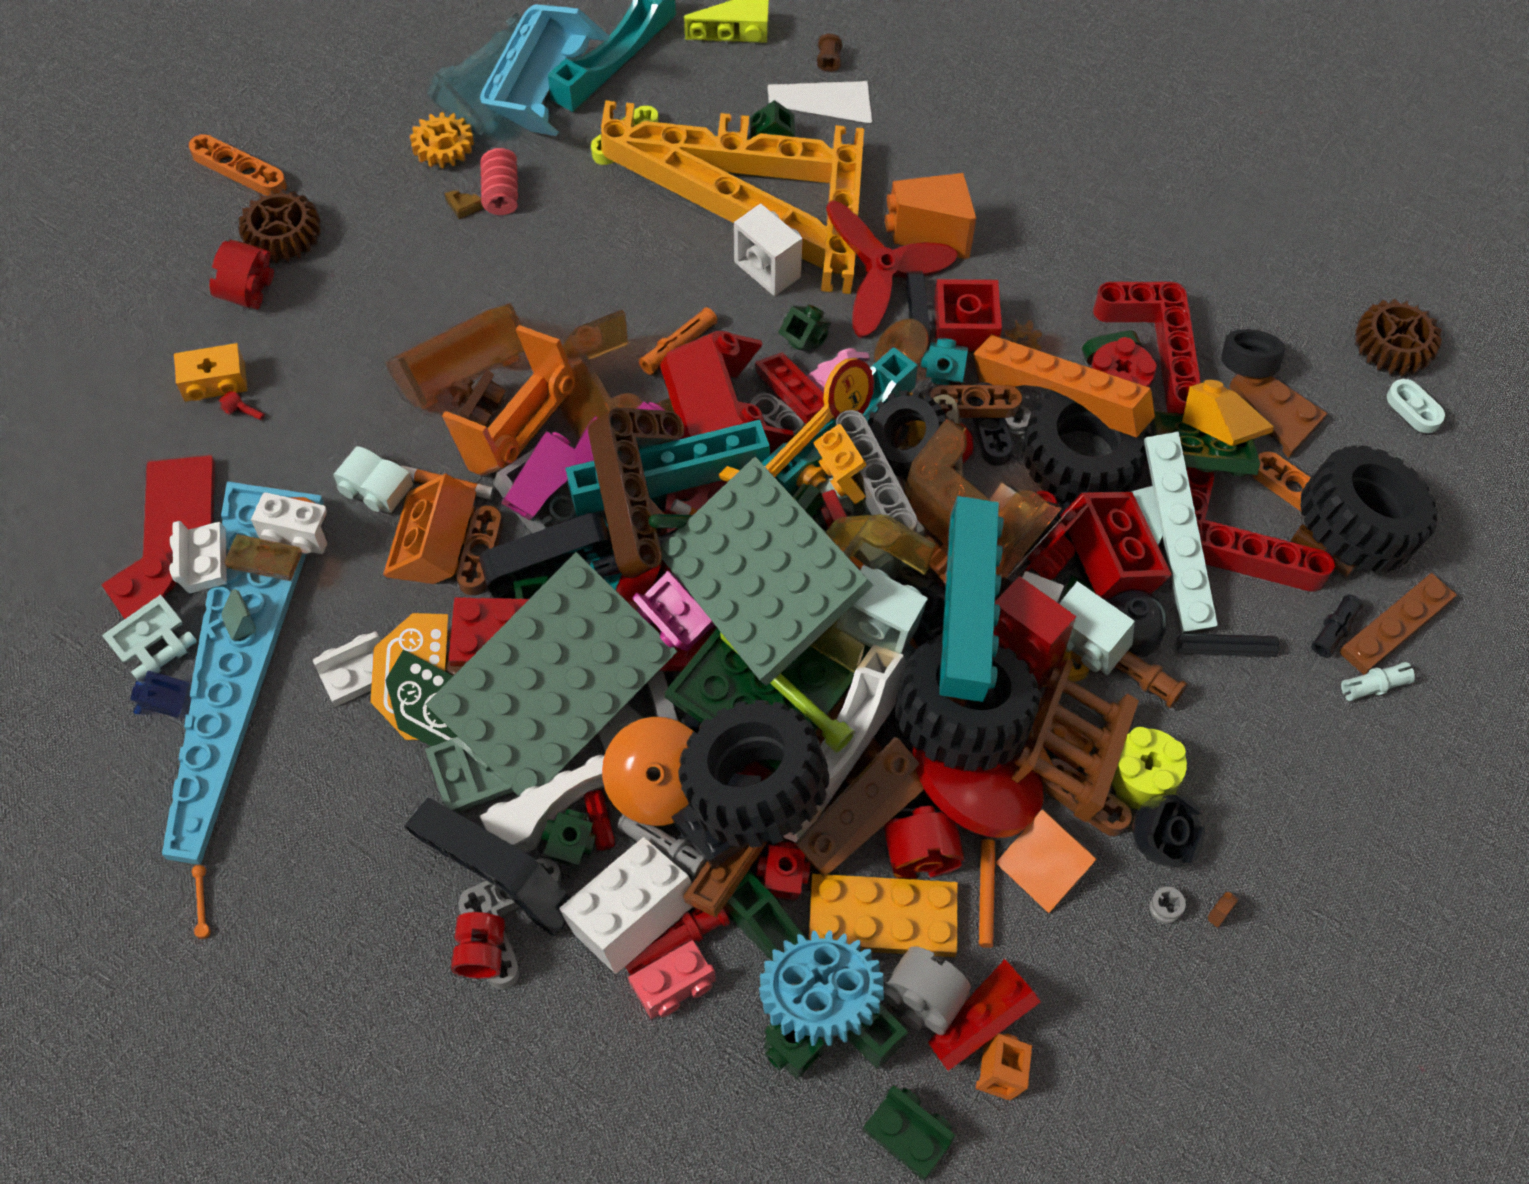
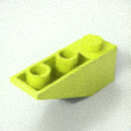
(730, 22)

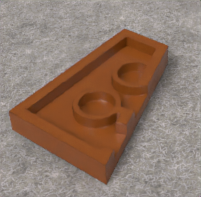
(1286, 410)

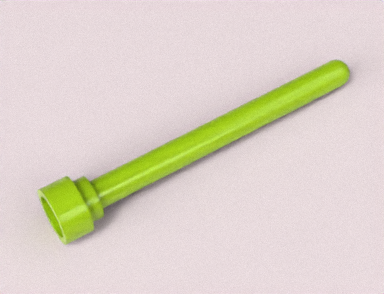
(836, 733)

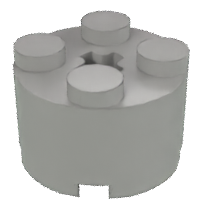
(926, 990)

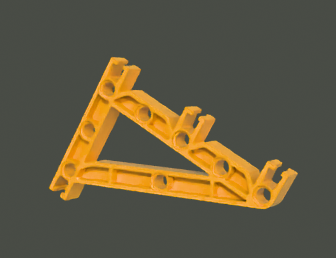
(697, 163)

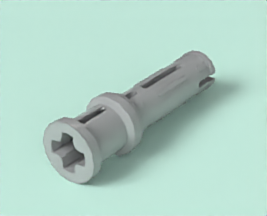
(678, 851)

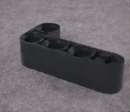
(543, 552)

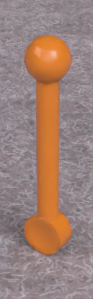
(201, 930)

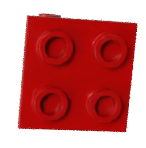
(1054, 549)

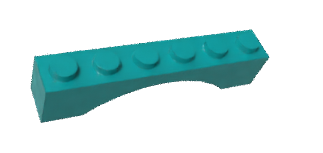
(581, 76)
(891, 375)

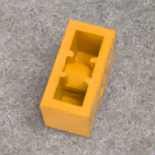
(210, 372)

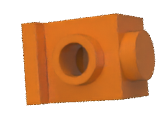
(1005, 1067)

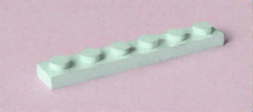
(1180, 532)

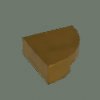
(463, 204)

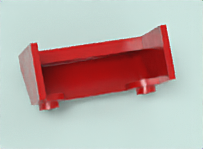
(702, 387)

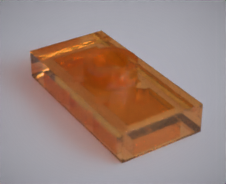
(263, 557)

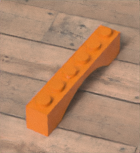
(1113, 400)

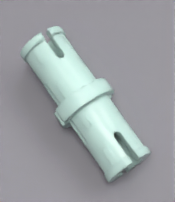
(1377, 681)

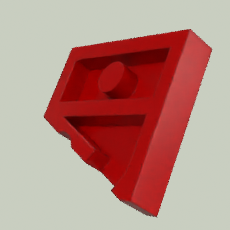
(140, 583)

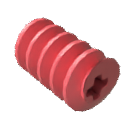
(499, 181)

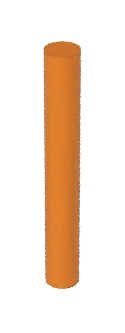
(987, 884)

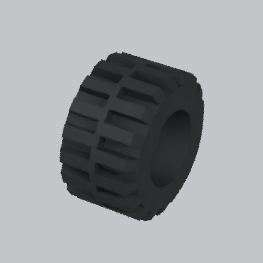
(897, 413)

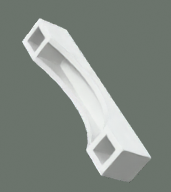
(864, 710)
(525, 817)

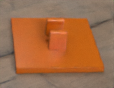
(1046, 861)

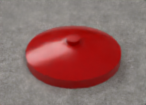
(980, 799)

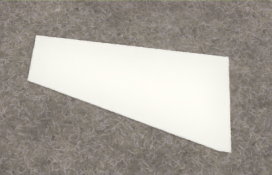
(831, 99)

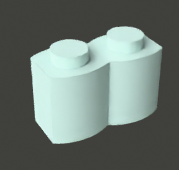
(373, 480)

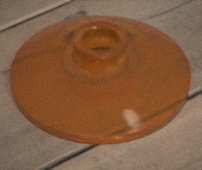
(906, 336)

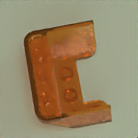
(935, 486)

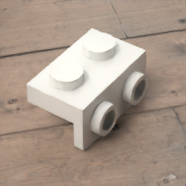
(290, 522)

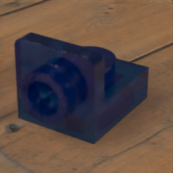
(159, 694)

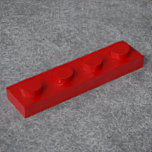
(791, 385)

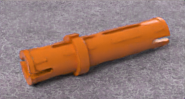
(686, 333)

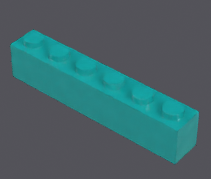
(678, 463)
(970, 600)

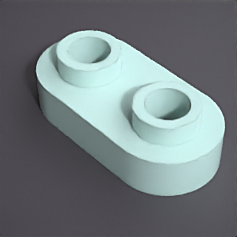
(1417, 408)

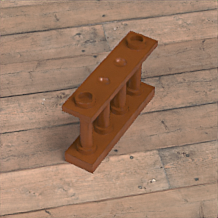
(1108, 740)

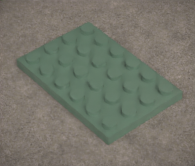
(763, 570)
(551, 677)

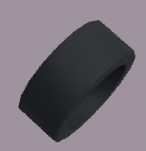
(1252, 353)

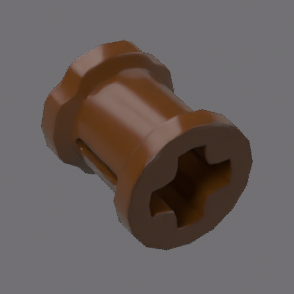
(829, 48)

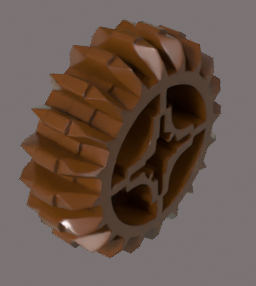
(280, 224)
(1398, 337)

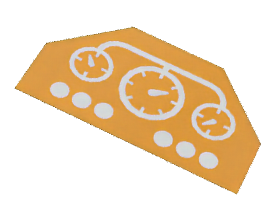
(418, 634)

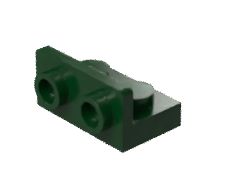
(910, 1131)

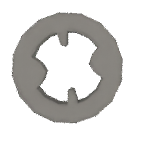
(1017, 429)
(1161, 913)

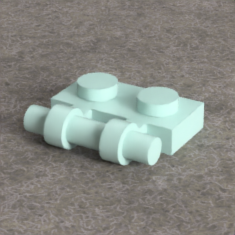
(144, 629)

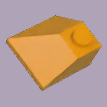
(1223, 414)

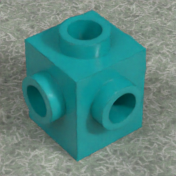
(954, 354)

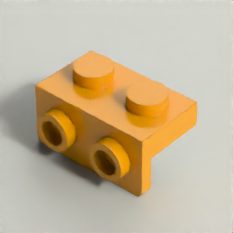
(841, 461)

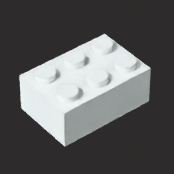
(628, 905)

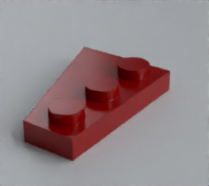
(984, 1015)

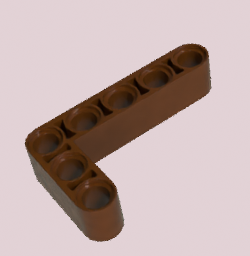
(622, 483)

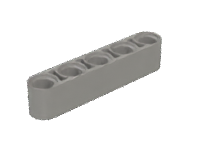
(877, 478)

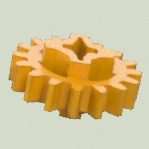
(442, 140)

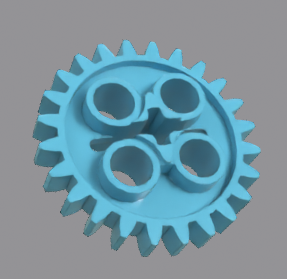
(821, 987)

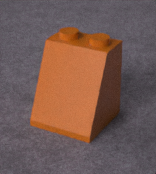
(932, 211)

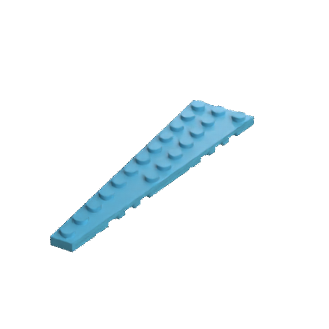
(225, 683)

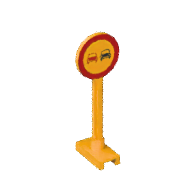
(846, 389)

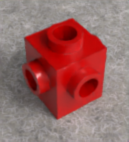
(777, 881)

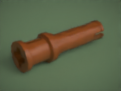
(1152, 678)

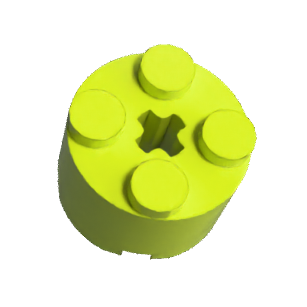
(1148, 766)

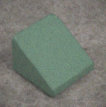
(237, 616)

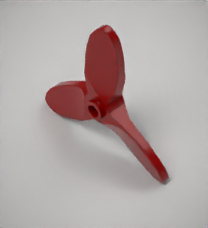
(882, 265)

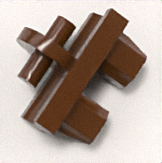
(484, 391)

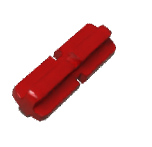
(599, 817)

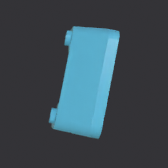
(535, 48)

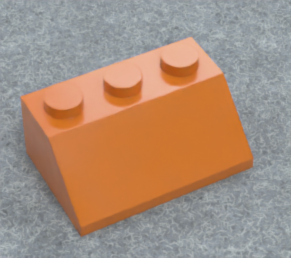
(431, 531)

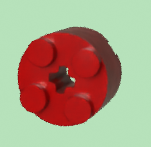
(241, 274)
(1125, 361)
(923, 844)

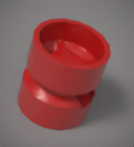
(478, 942)

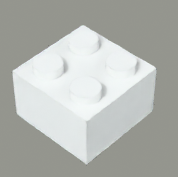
(767, 249)

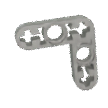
(498, 905)

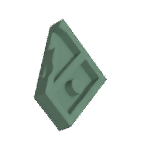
(463, 776)

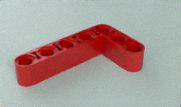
(1168, 308)
(1265, 550)

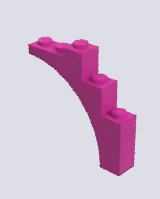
(546, 469)

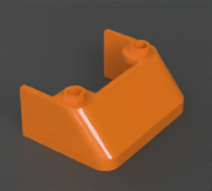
(499, 445)

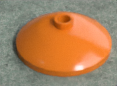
(625, 767)

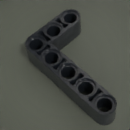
(493, 861)

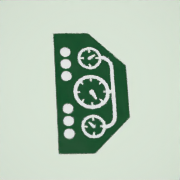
(410, 687)

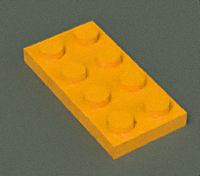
(886, 913)

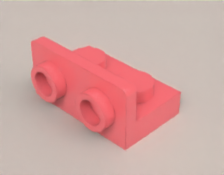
(672, 980)

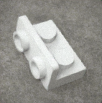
(198, 556)
(348, 669)

